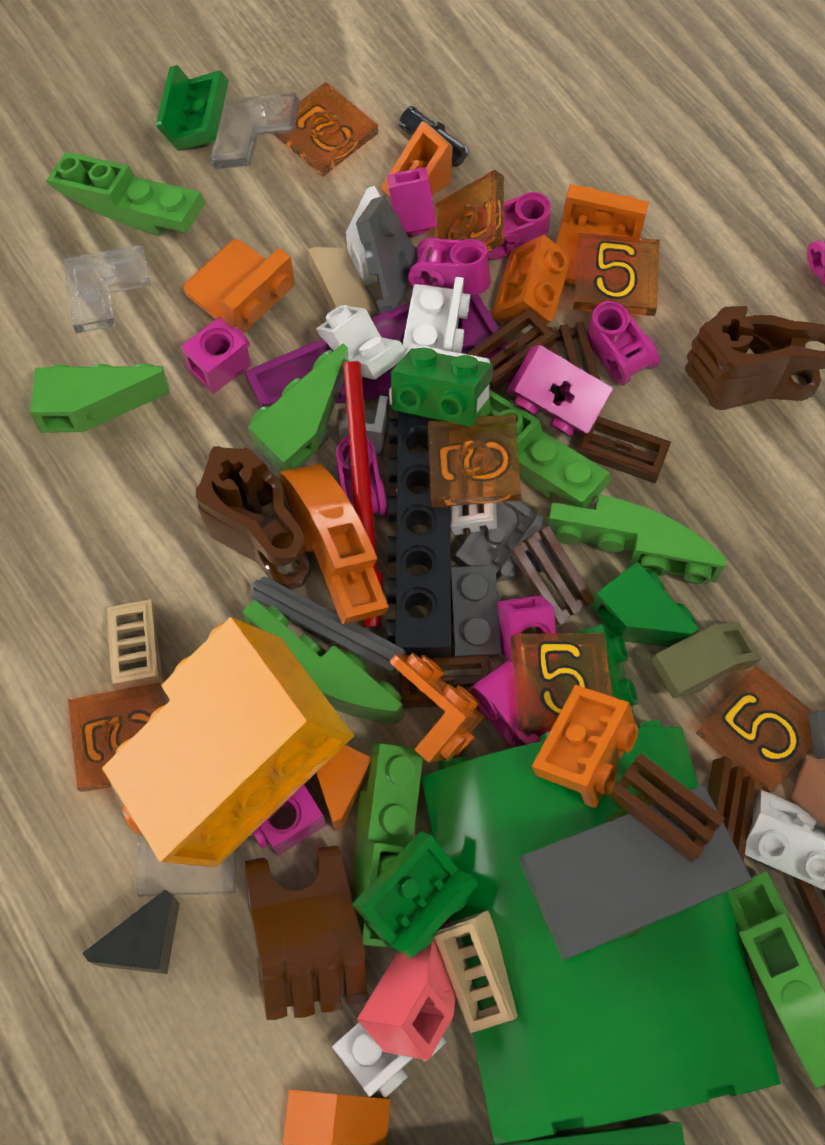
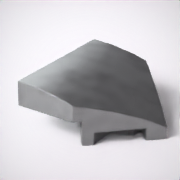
(491, 546)

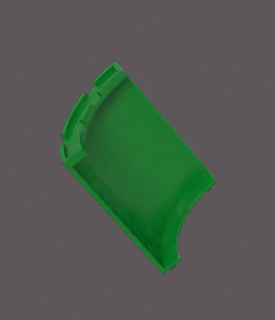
(623, 1025)

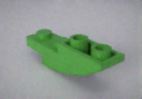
(121, 196)
(548, 463)
(652, 538)
(336, 674)
(384, 818)
(783, 969)

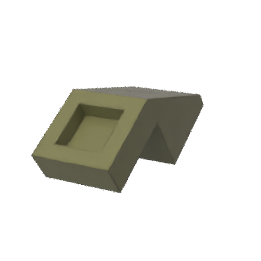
(703, 658)

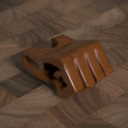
(736, 378)
(273, 541)
(306, 939)

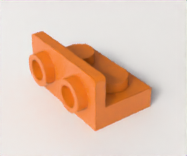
(532, 281)
(587, 744)

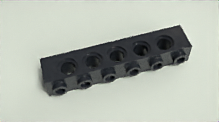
(432, 549)

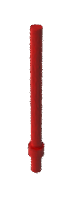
(360, 460)

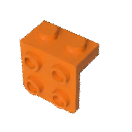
(597, 213)
(241, 284)
(452, 732)

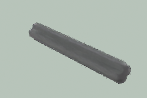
(326, 623)

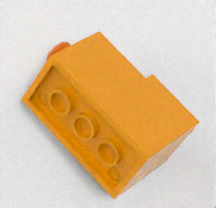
(225, 748)

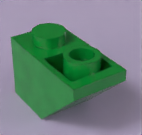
(642, 610)

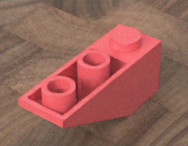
(411, 1005)

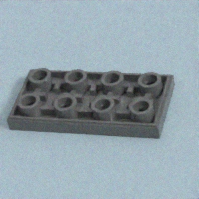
(625, 879)

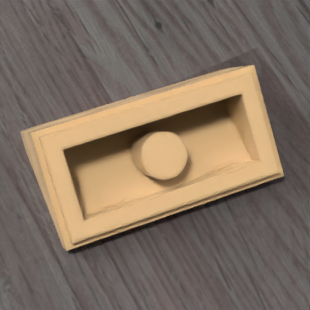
(339, 278)

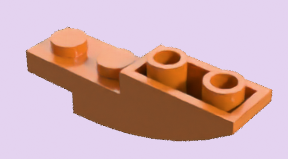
(338, 541)

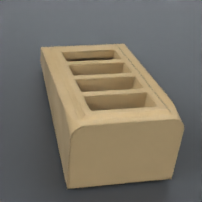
(139, 676)
(492, 966)

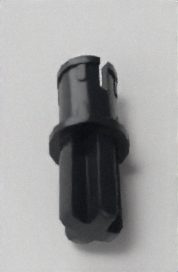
(411, 120)

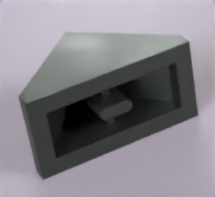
(141, 940)

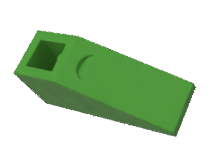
(89, 396)
(296, 422)

